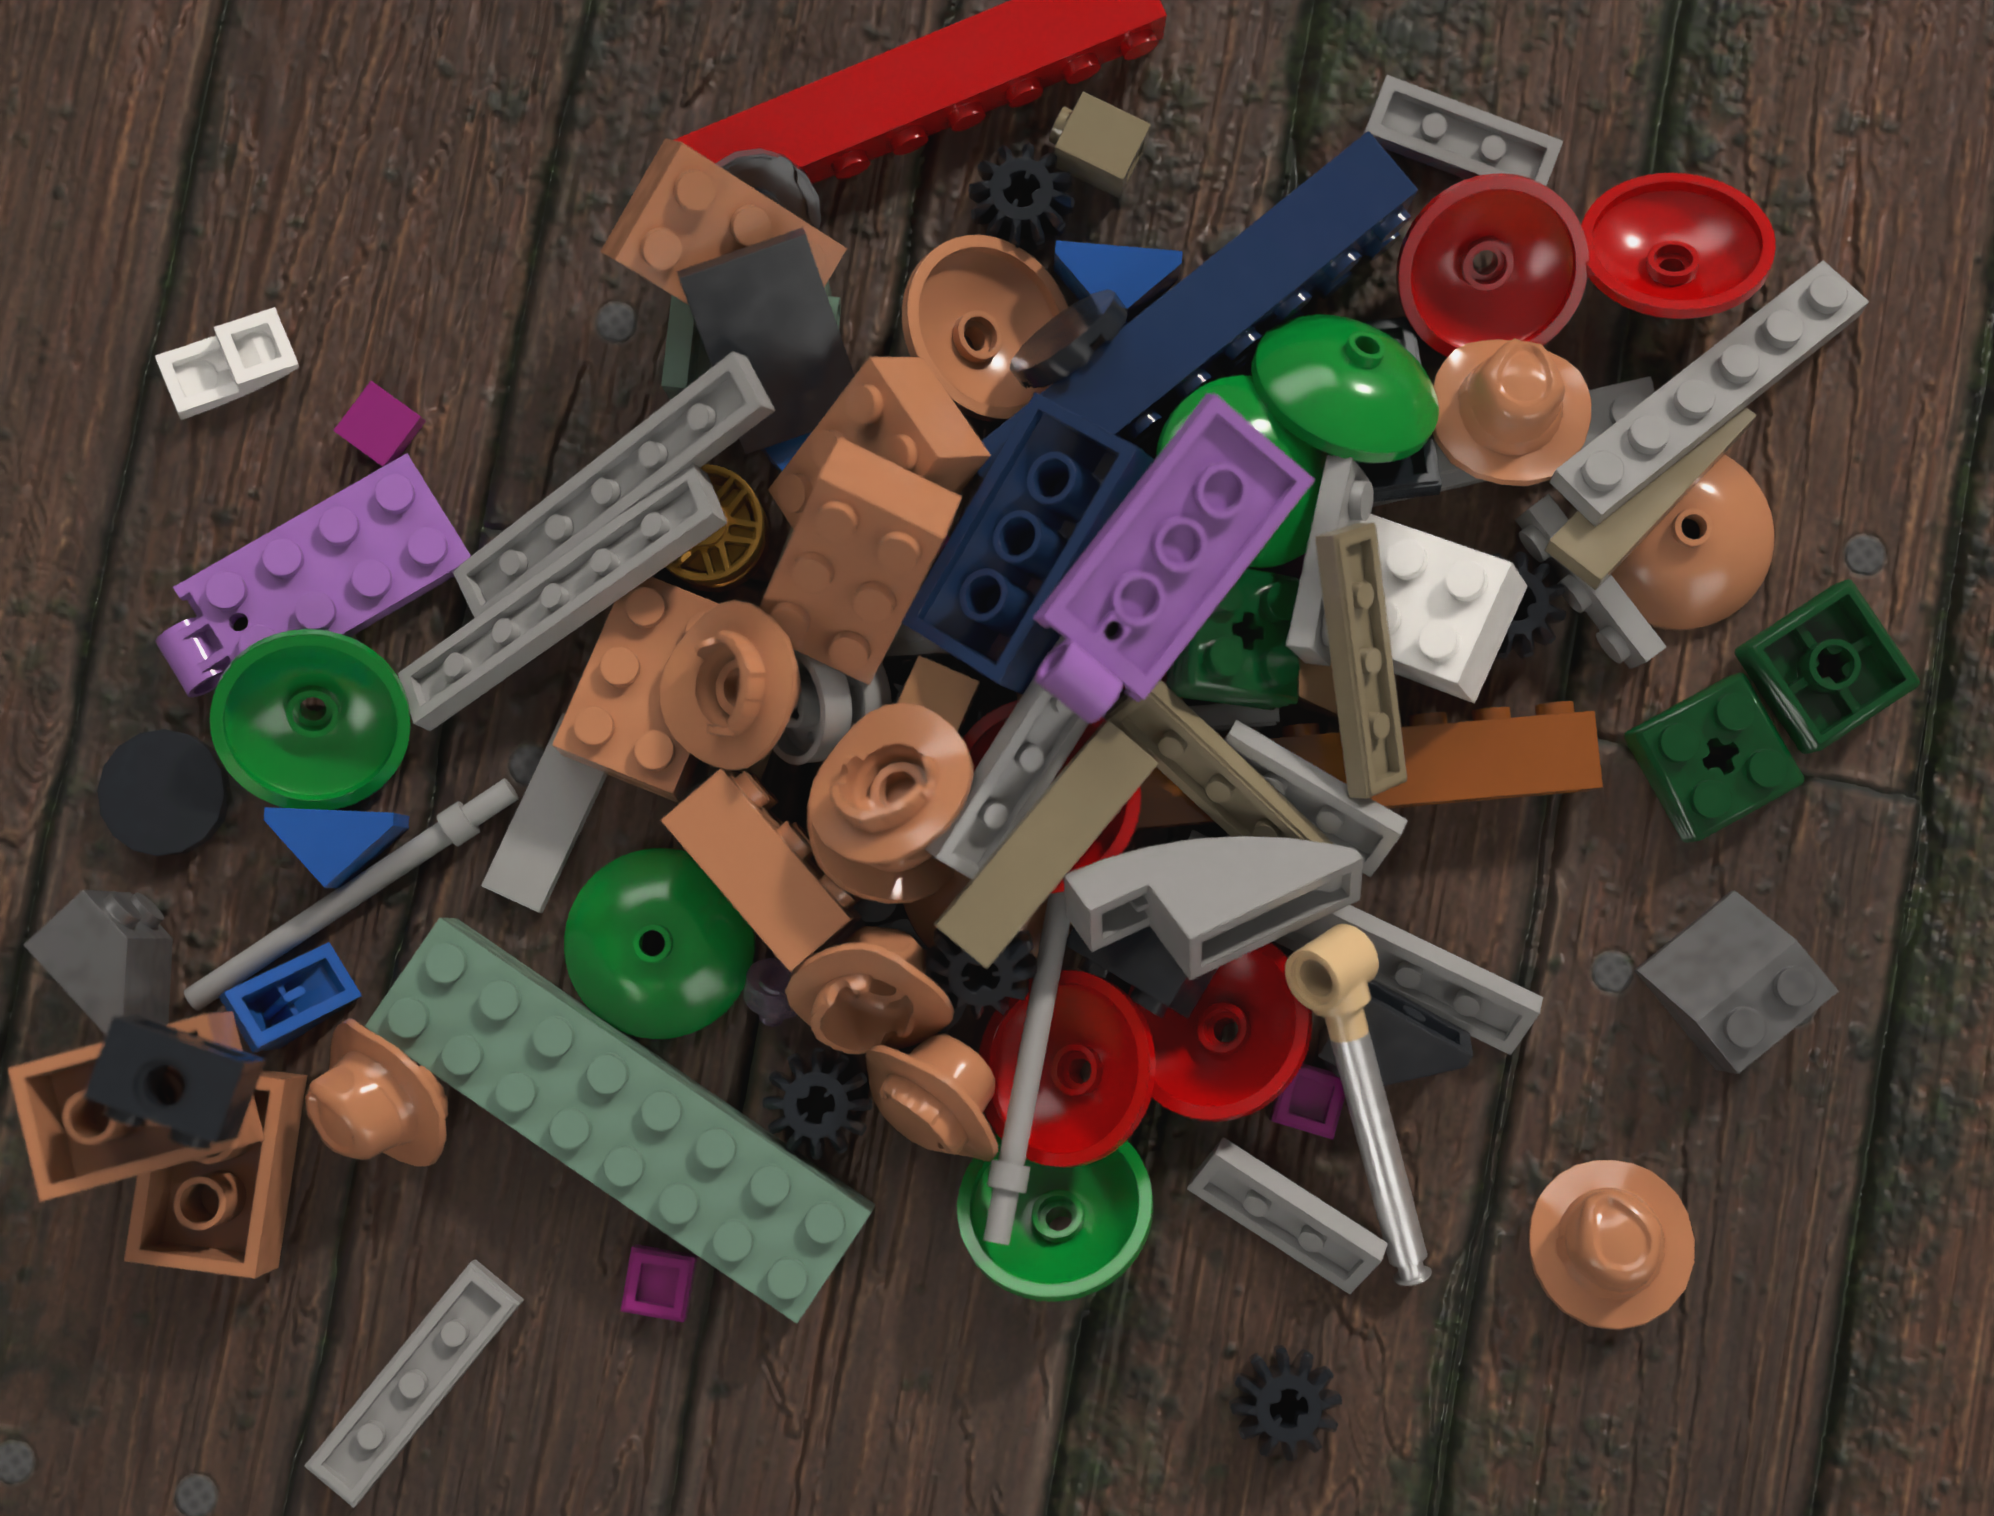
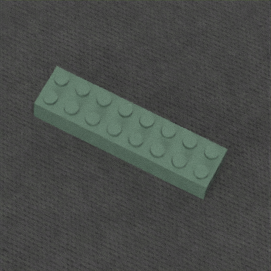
(621, 1116)

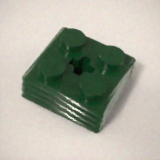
(1253, 664)
(1866, 675)
(1754, 766)

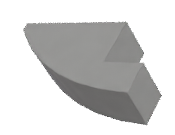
(1212, 894)

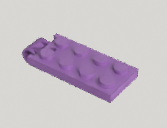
(1166, 559)
(319, 571)

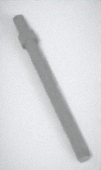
(454, 826)
(1008, 1174)

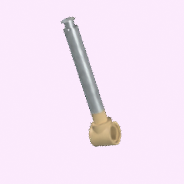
(1332, 981)

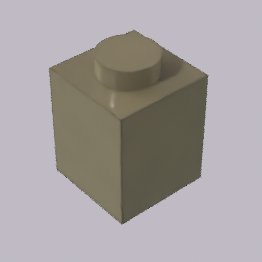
(1099, 143)

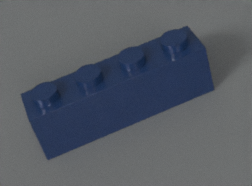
(1020, 539)

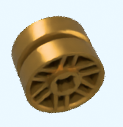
(734, 550)

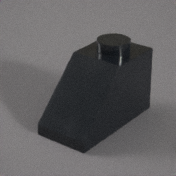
(1406, 1039)

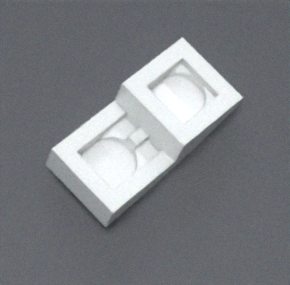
(228, 365)

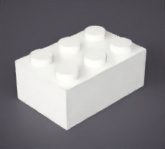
(1444, 607)

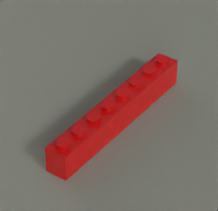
(937, 83)

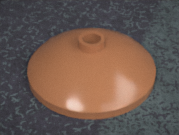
(992, 297)
(1703, 580)

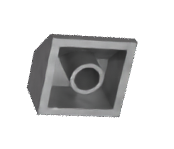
(109, 955)
(1735, 982)

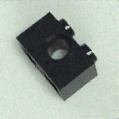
(215, 1077)

